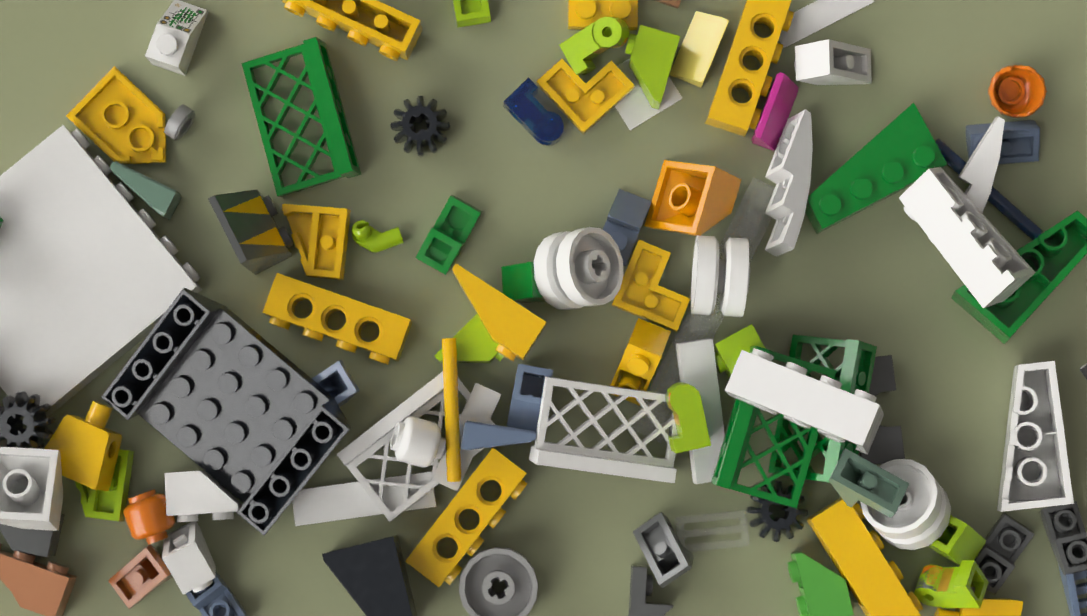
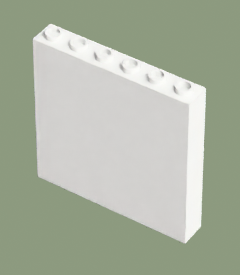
(75, 271)

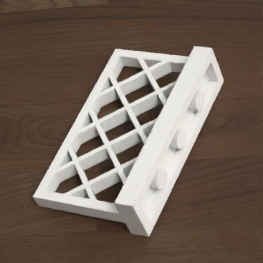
(380, 435)
(594, 458)

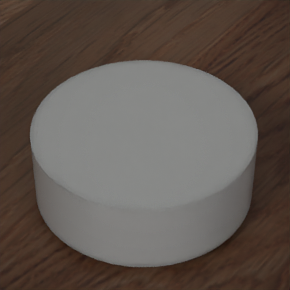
(179, 122)

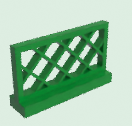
(329, 108)
(854, 374)
(737, 443)

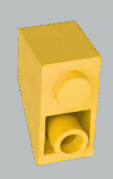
(640, 357)

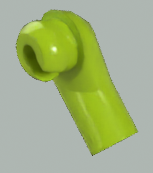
(373, 239)

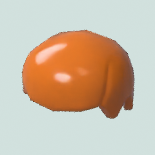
(1017, 91)

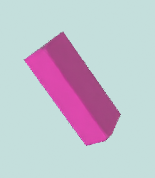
(775, 112)

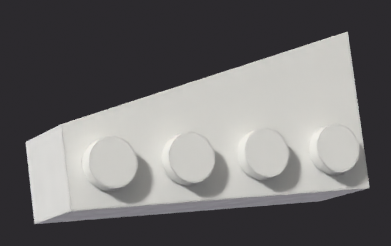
(965, 238)
(806, 399)
(1035, 444)

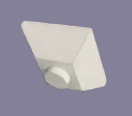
(30, 488)

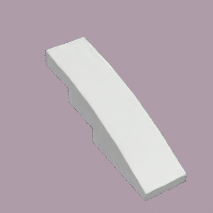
(982, 165)
(792, 175)

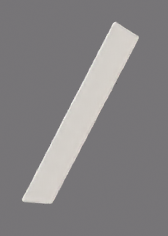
(817, 16)
(477, 409)

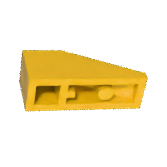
(505, 320)

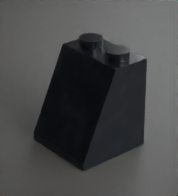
(374, 577)

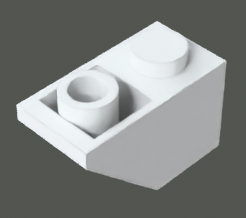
(196, 494)

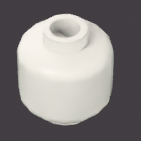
(417, 442)

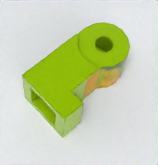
(592, 41)
(688, 417)
(952, 586)

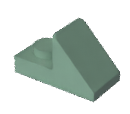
(864, 481)

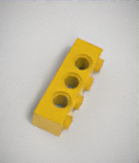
(724, 110)
(289, 291)
(426, 557)

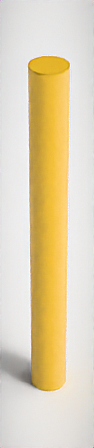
(451, 408)

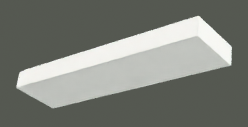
(699, 369)
(352, 501)

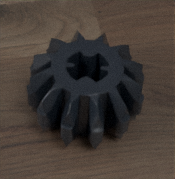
(423, 137)
(34, 418)
(778, 523)

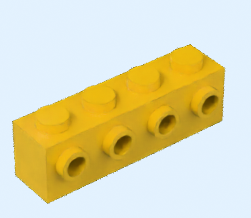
(364, 22)
(861, 562)

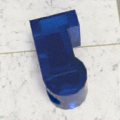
(541, 124)

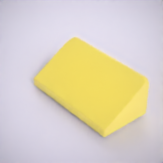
(699, 48)

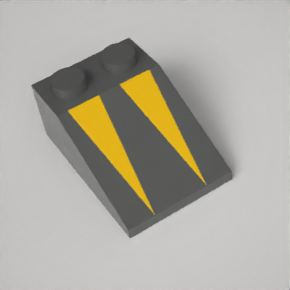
(252, 229)

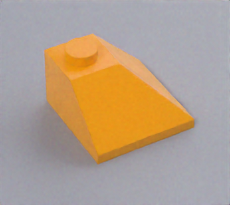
(691, 198)

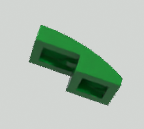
(448, 234)

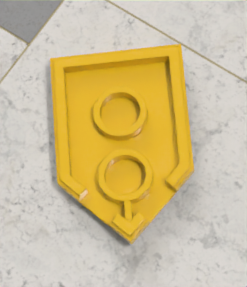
(122, 121)

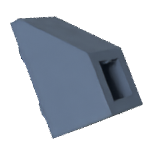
(527, 397)

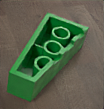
(876, 171)
(1052, 258)

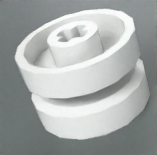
(578, 268)
(724, 276)
(921, 513)

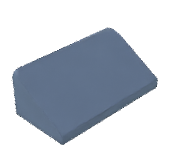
(1019, 141)

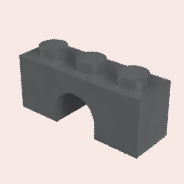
(888, 440)

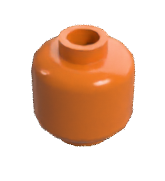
(148, 517)

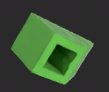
(820, 588)

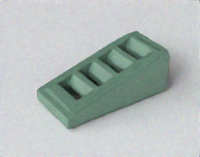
(158, 196)

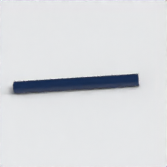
(995, 197)

